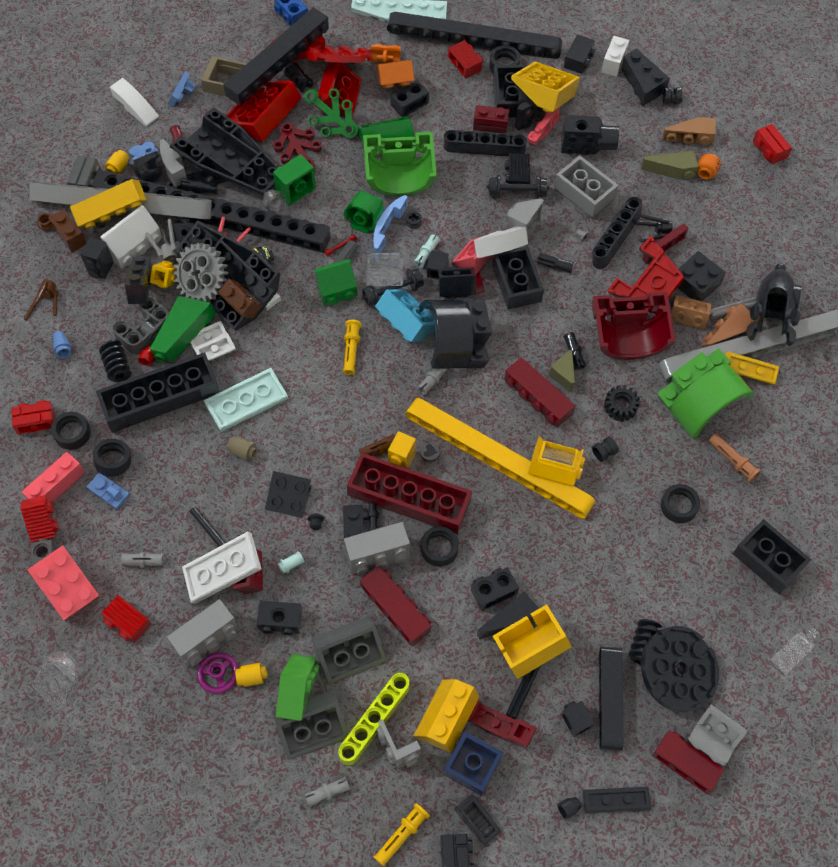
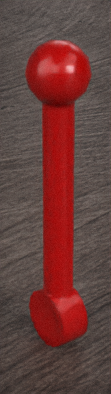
(328, 251)

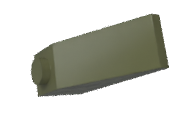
(674, 165)

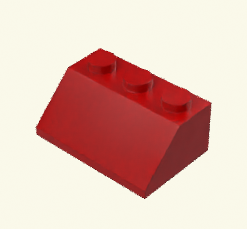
(342, 79)

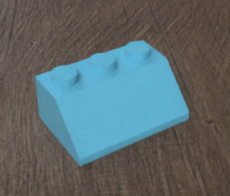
(404, 314)

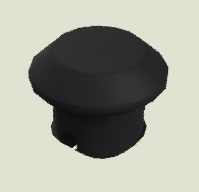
(315, 521)

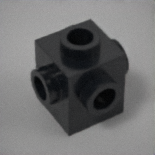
(180, 226)

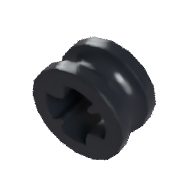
(418, 218)

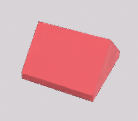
(468, 258)

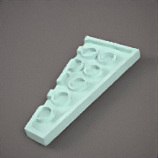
(382, 8)

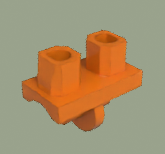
(385, 54)

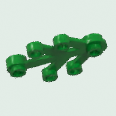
(333, 115)

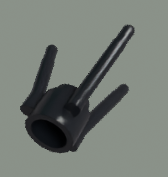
(662, 226)

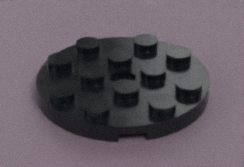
(699, 665)

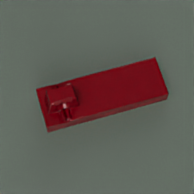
(668, 241)

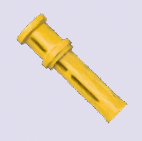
(352, 339)
(408, 827)

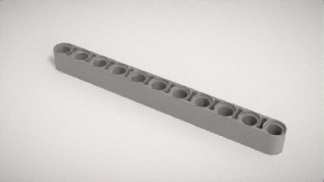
(155, 202)
(763, 343)

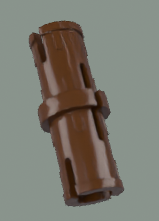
(378, 446)

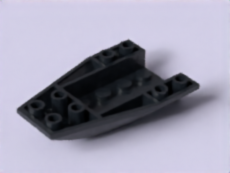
(228, 152)
(242, 266)

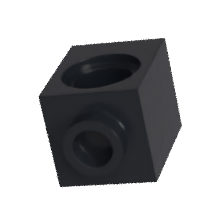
(577, 718)

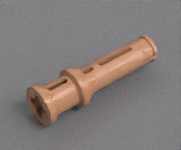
(741, 463)

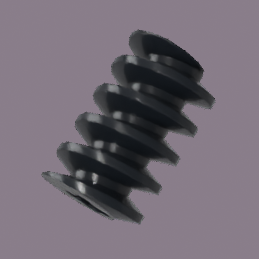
(114, 361)
(644, 631)

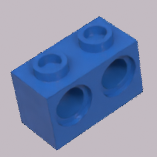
(290, 10)

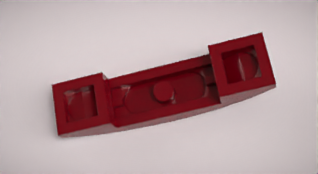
(502, 726)

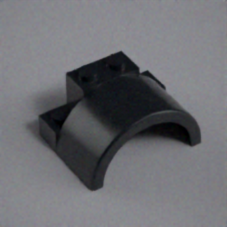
(460, 332)

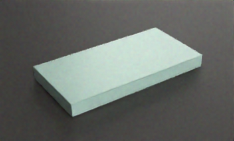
(246, 399)

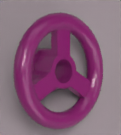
(202, 669)

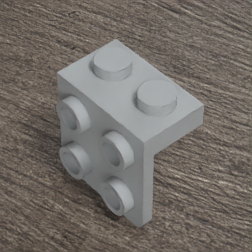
(717, 735)
(405, 756)

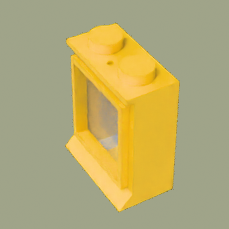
(556, 462)

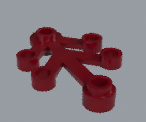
(289, 131)

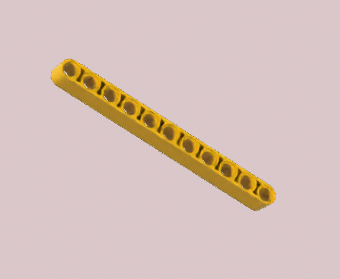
(498, 457)

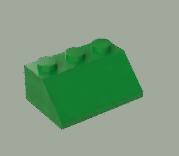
(388, 129)

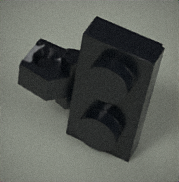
(525, 114)

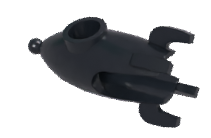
(778, 299)

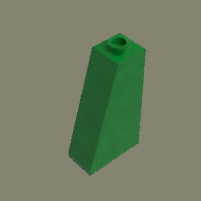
(181, 327)

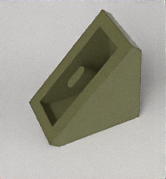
(563, 371)

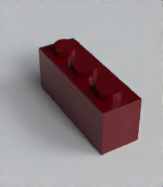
(688, 762)

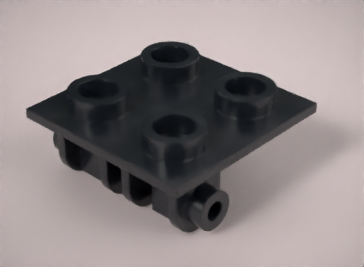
(288, 494)

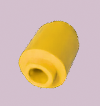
(117, 162)
(251, 675)

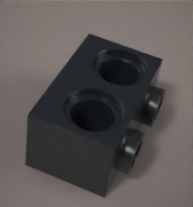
(409, 98)
(497, 592)

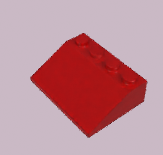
(266, 108)

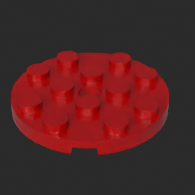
(341, 55)

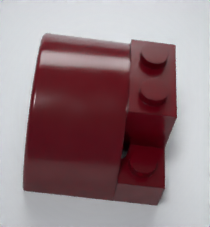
(627, 330)

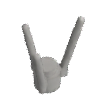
(167, 250)

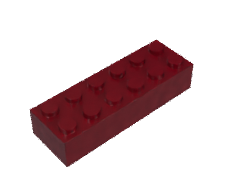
(409, 492)

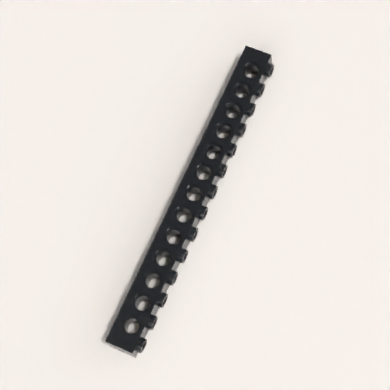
(238, 216)

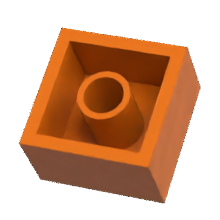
(394, 72)

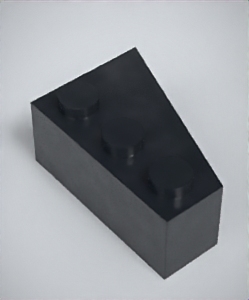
(644, 76)

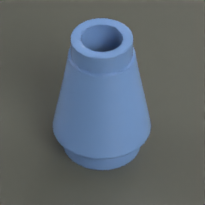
(61, 345)

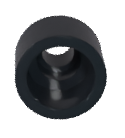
(569, 807)

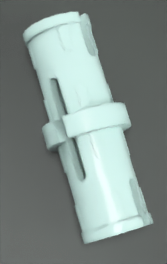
(425, 251)

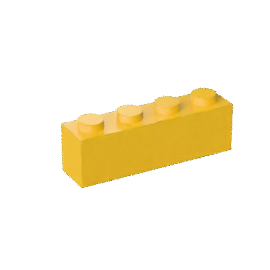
(108, 203)

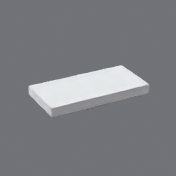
(221, 567)

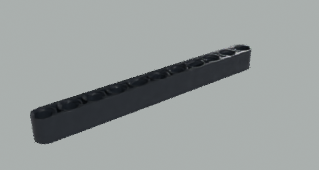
(474, 34)

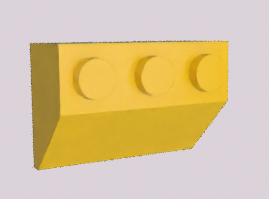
(447, 714)

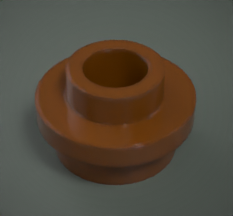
(41, 221)

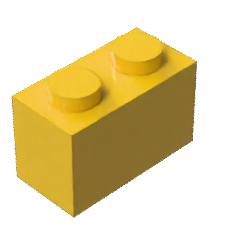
(402, 450)

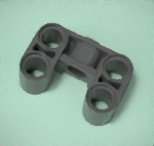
(146, 331)

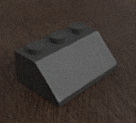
(349, 649)
(320, 726)

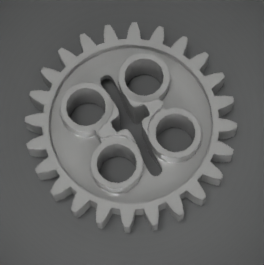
(200, 272)

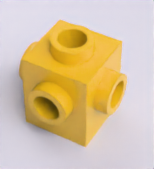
(163, 275)

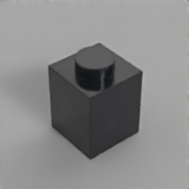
(437, 261)

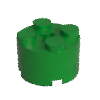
(364, 211)

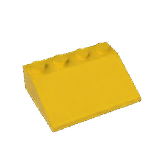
(546, 85)

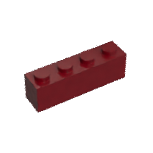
(539, 392)
(395, 605)

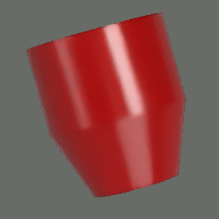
(146, 357)

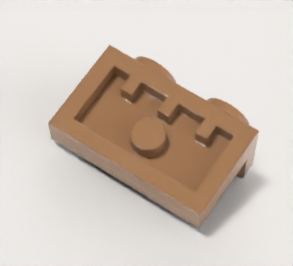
(690, 312)

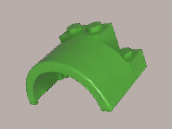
(400, 170)
(702, 390)

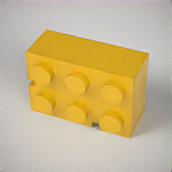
(531, 647)

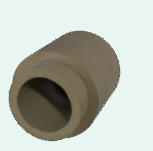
(242, 448)

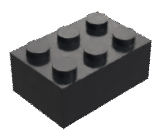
(506, 91)
(518, 277)
(771, 556)

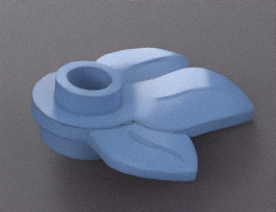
(139, 151)

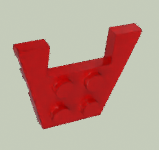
(658, 277)

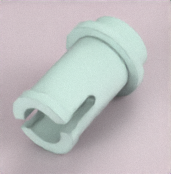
(290, 562)

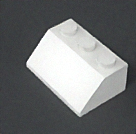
(128, 236)

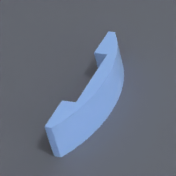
(396, 210)

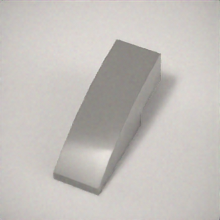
(172, 163)

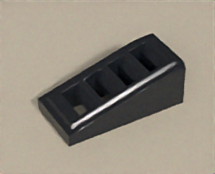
(471, 799)

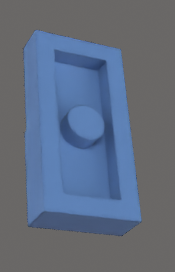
(183, 85)
(108, 491)

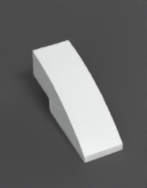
(133, 102)
(501, 241)

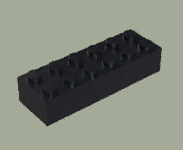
(158, 392)

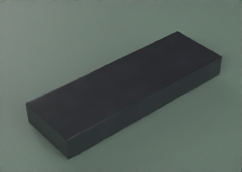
(616, 799)

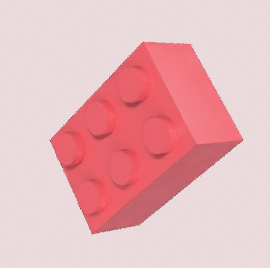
(63, 583)

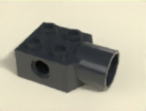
(587, 135)

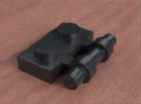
(354, 516)

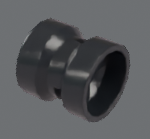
(672, 95)
(605, 449)

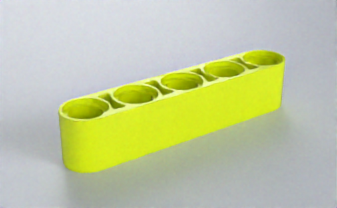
(369, 728)

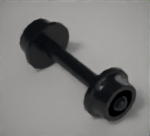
(540, 187)
(413, 279)

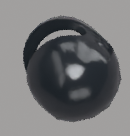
(146, 167)

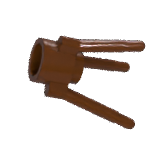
(45, 291)

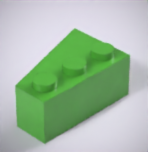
(296, 686)

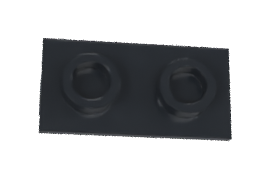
(298, 77)

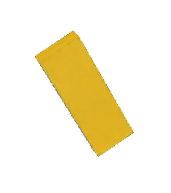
(753, 368)

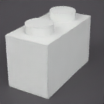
(615, 56)

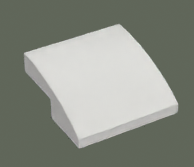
(213, 341)

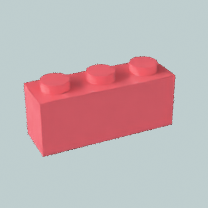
(55, 479)

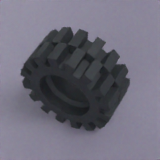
(618, 412)

